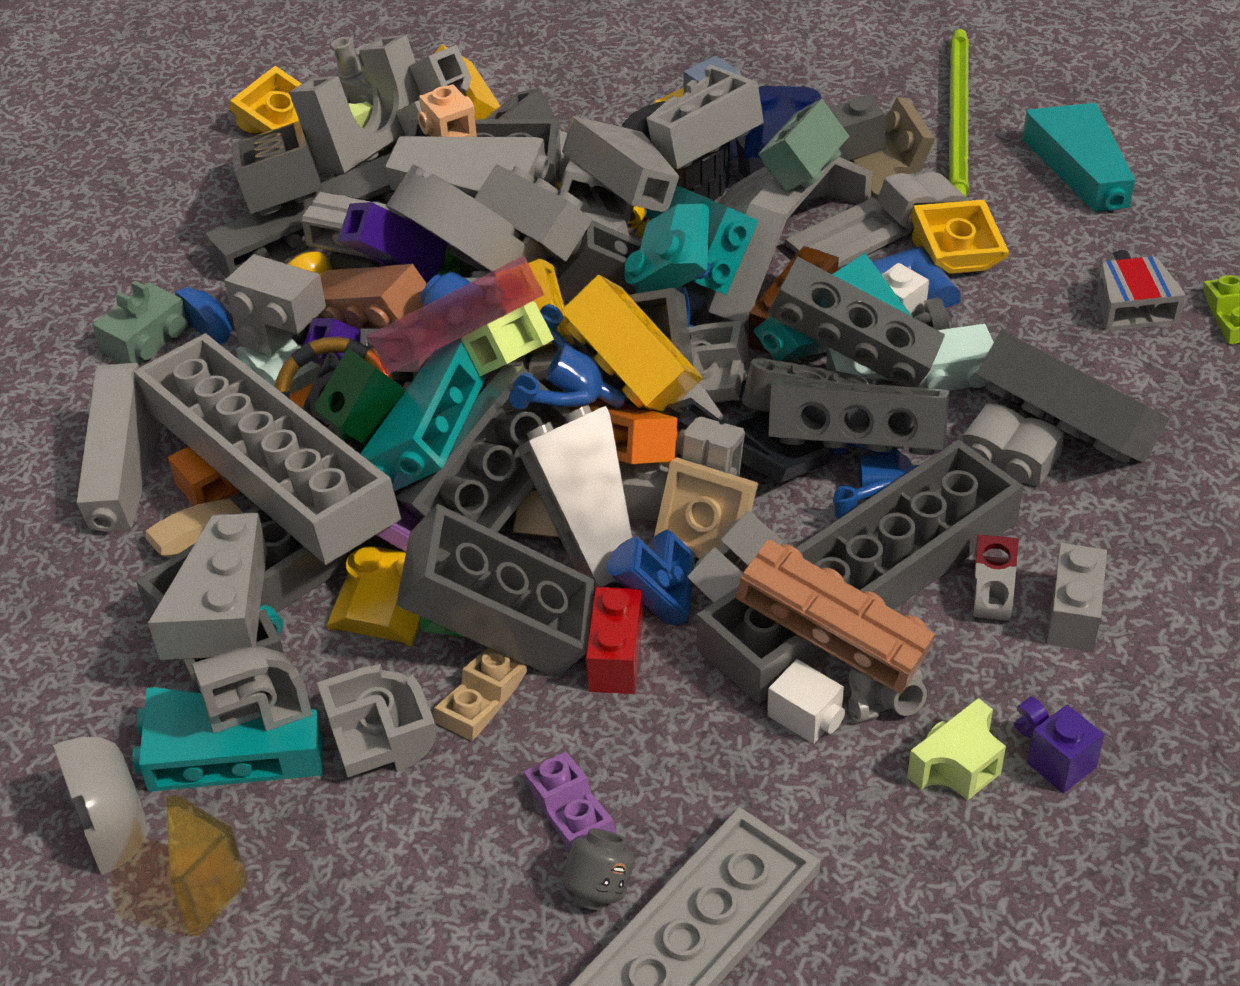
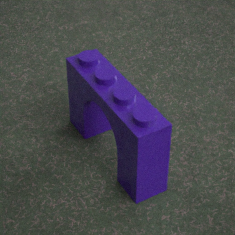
(389, 242)

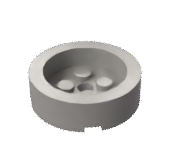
(468, 226)

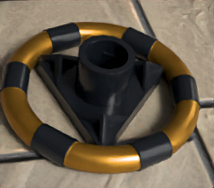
(311, 351)

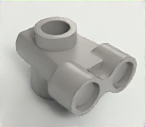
(872, 697)

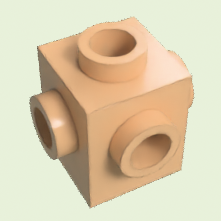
(447, 113)

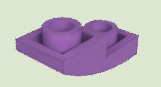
(567, 798)

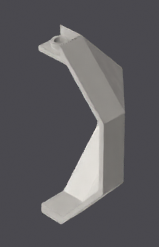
(767, 201)

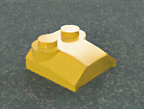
(266, 102)
(959, 235)
(370, 597)

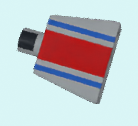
(1137, 293)

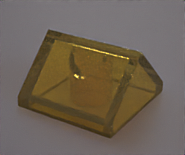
(203, 863)

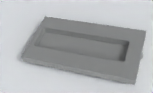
(851, 232)

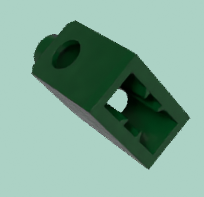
(357, 399)

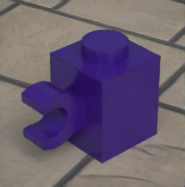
(1062, 745)

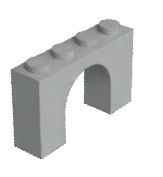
(326, 118)

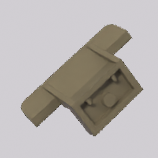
(906, 145)

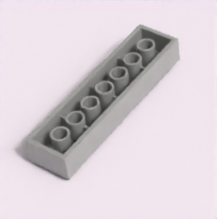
(269, 448)

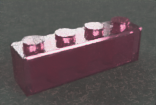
(455, 315)

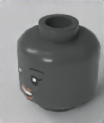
(598, 868)

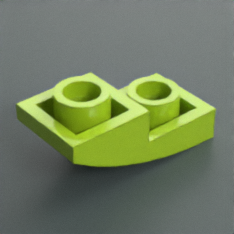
(1224, 302)

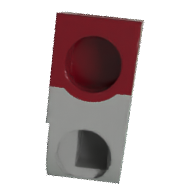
(994, 577)

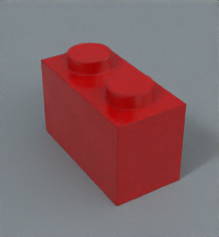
(614, 640)

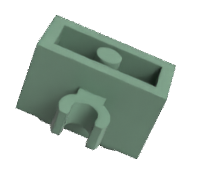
(804, 146)
(140, 324)

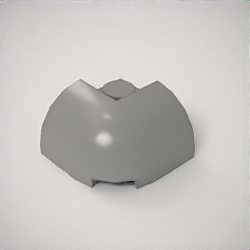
(721, 358)
(250, 686)
(377, 718)
(103, 799)

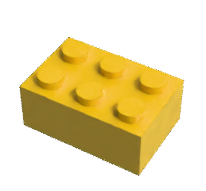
(630, 345)

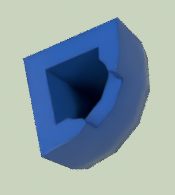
(206, 314)

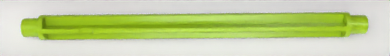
(958, 111)

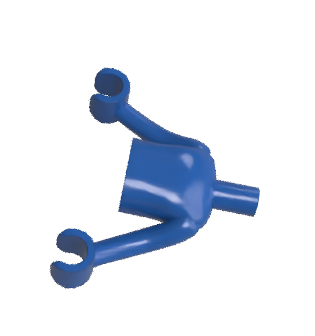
(570, 371)
(874, 475)

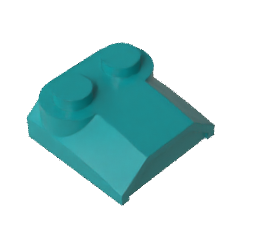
(671, 249)

